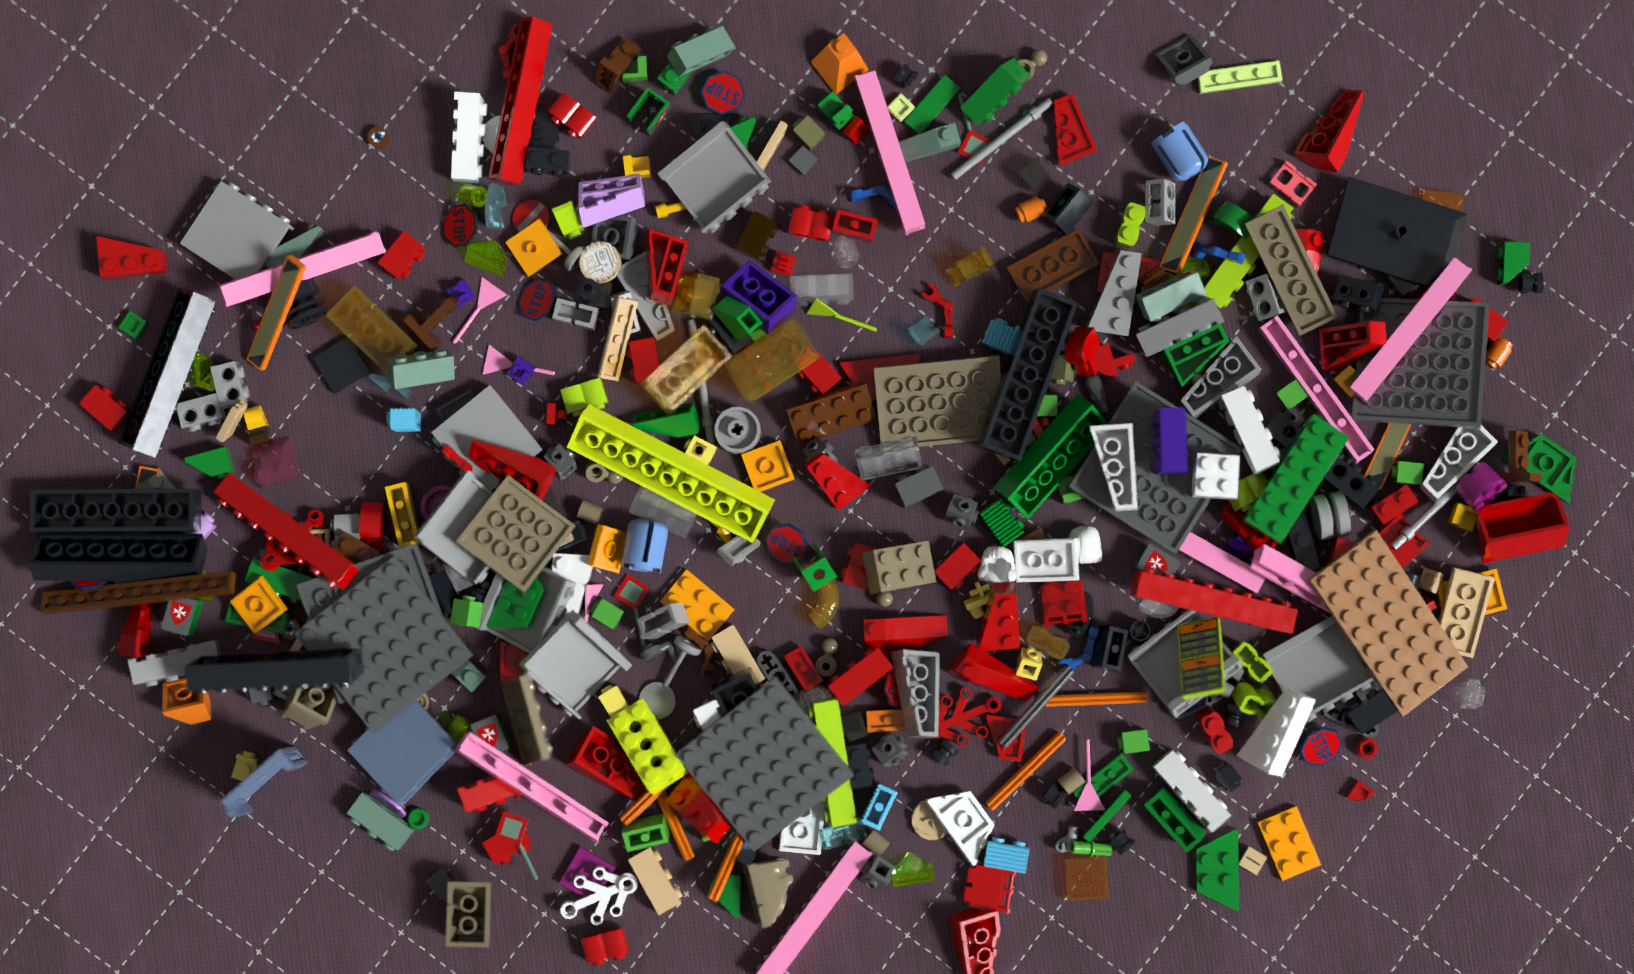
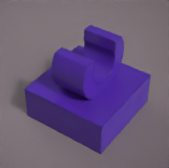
(461, 292)
(521, 370)
(1237, 547)

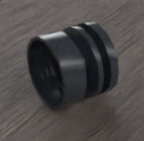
(304, 309)

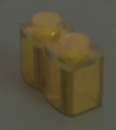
(1053, 643)

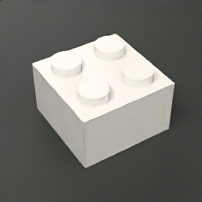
(1215, 476)

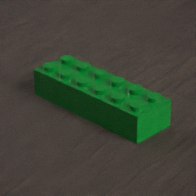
(1050, 457)
(1295, 479)

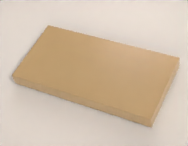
(1465, 608)

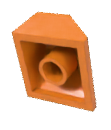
(839, 64)
(185, 704)

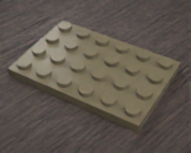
(936, 399)

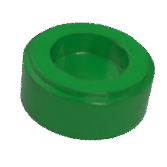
(418, 818)

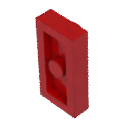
(803, 669)

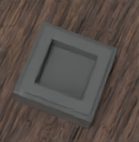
(803, 160)

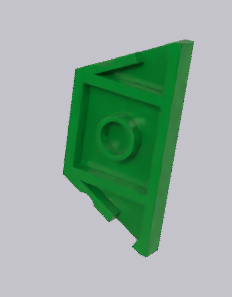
(1553, 463)
(517, 608)
(1219, 869)

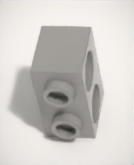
(1160, 202)
(1261, 298)
(224, 387)
(200, 408)

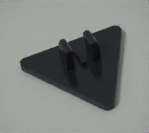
(705, 122)

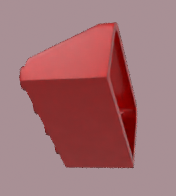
(1521, 527)

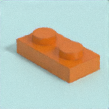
(885, 720)

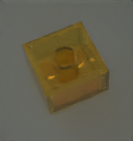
(695, 296)

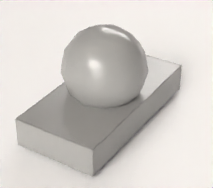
(737, 549)

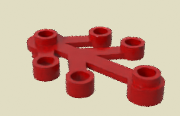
(278, 554)
(959, 717)

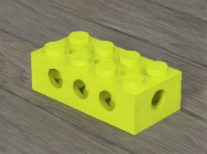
(633, 743)

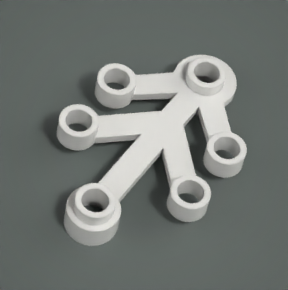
(601, 893)

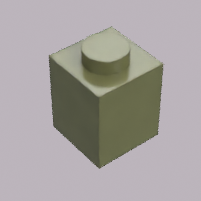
(808, 132)
(1063, 371)

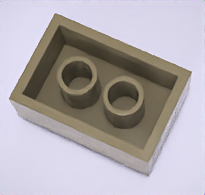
(899, 567)

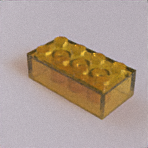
(370, 328)
(771, 360)
(685, 370)

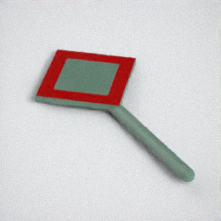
(973, 142)
(632, 593)
(512, 829)

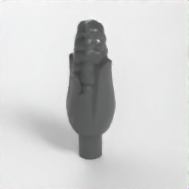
(1095, 389)

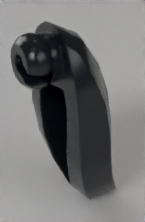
(1079, 628)

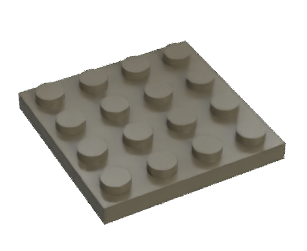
(515, 534)
(525, 720)

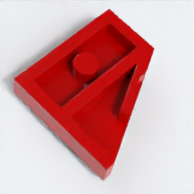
(998, 726)

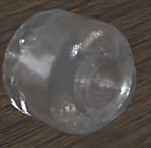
(844, 252)
(1470, 694)

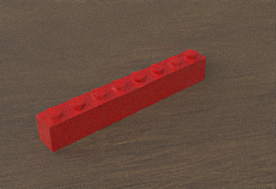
(520, 101)
(286, 531)
(1213, 602)

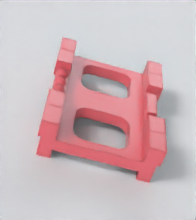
(1287, 190)

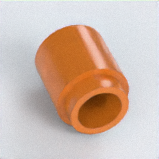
(1030, 209)
(1498, 353)

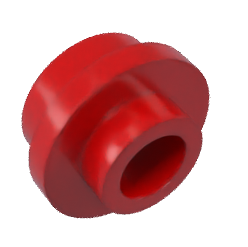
(1373, 748)

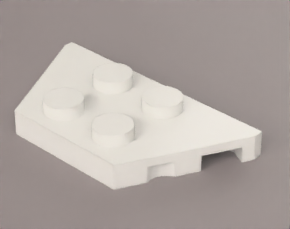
(963, 821)

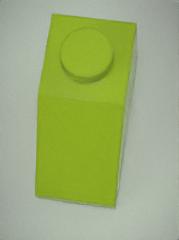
(568, 220)

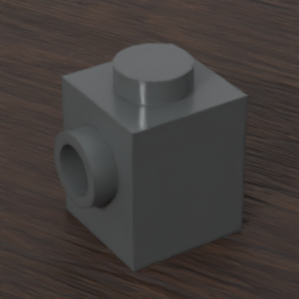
(261, 697)

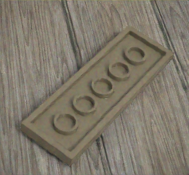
(1291, 269)

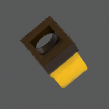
(257, 426)

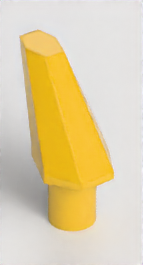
(724, 534)

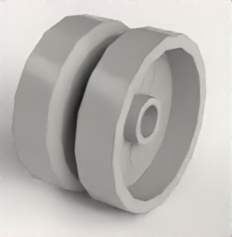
(734, 418)
(1330, 515)

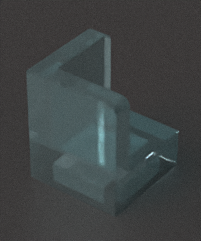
(923, 331)

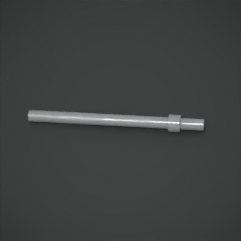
(1033, 114)
(707, 421)
(1409, 532)

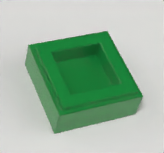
(132, 324)

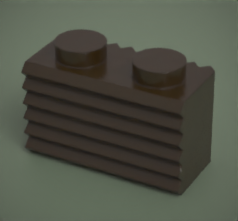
(756, 235)

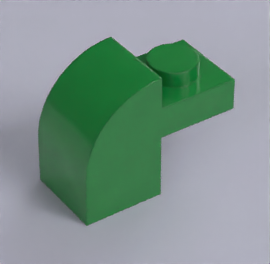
(834, 110)
(1232, 218)

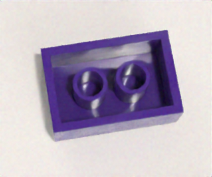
(763, 294)
(1169, 441)

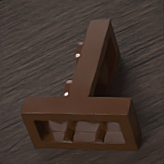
(613, 67)
(431, 321)
(1519, 460)

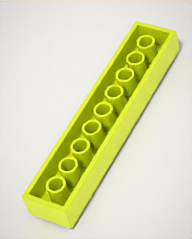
(670, 473)

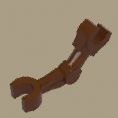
(707, 664)

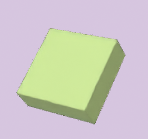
(900, 107)

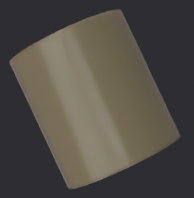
(590, 512)
(1071, 780)
(876, 843)

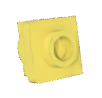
(245, 765)

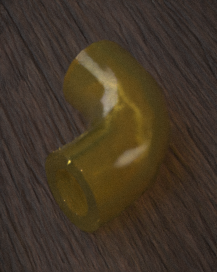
(827, 604)

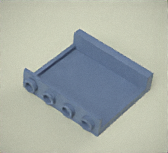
(404, 752)
(236, 804)

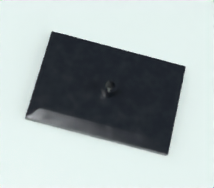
(1370, 237)

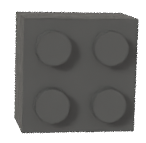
(918, 486)

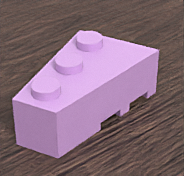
(609, 198)

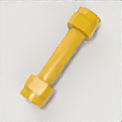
(663, 210)

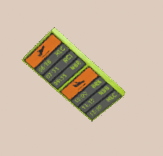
(1201, 658)

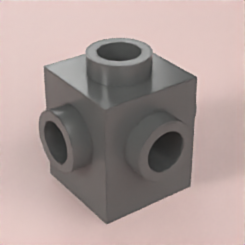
(816, 446)
(562, 460)
(962, 512)
(890, 750)
(877, 873)

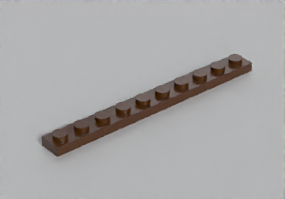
(138, 592)

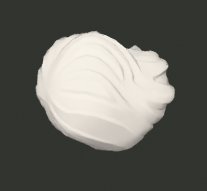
(1088, 544)
(997, 565)

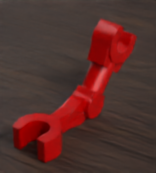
(505, 50)
(946, 306)
(452, 454)

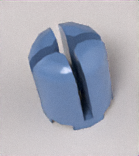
(1180, 152)
(644, 545)

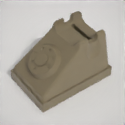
(310, 705)
(767, 888)
(468, 914)

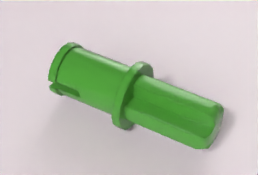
(1090, 848)

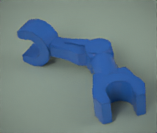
(881, 190)
(1217, 252)
(1088, 650)

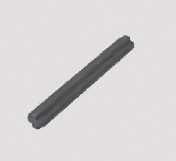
(1034, 708)

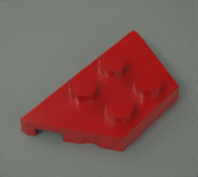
(863, 369)

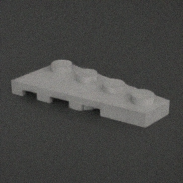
(634, 277)

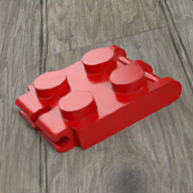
(1408, 549)
(1063, 601)
(988, 888)

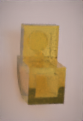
(970, 267)

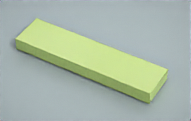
(1240, 77)

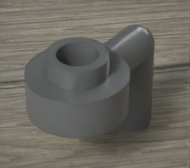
(651, 651)

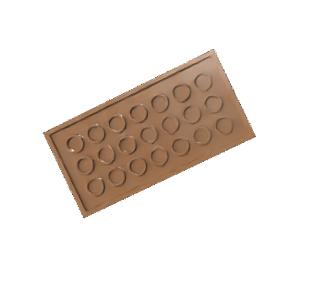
(1388, 623)

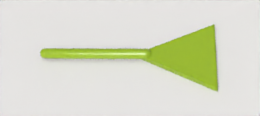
(822, 309)

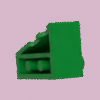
(995, 92)
(1191, 354)

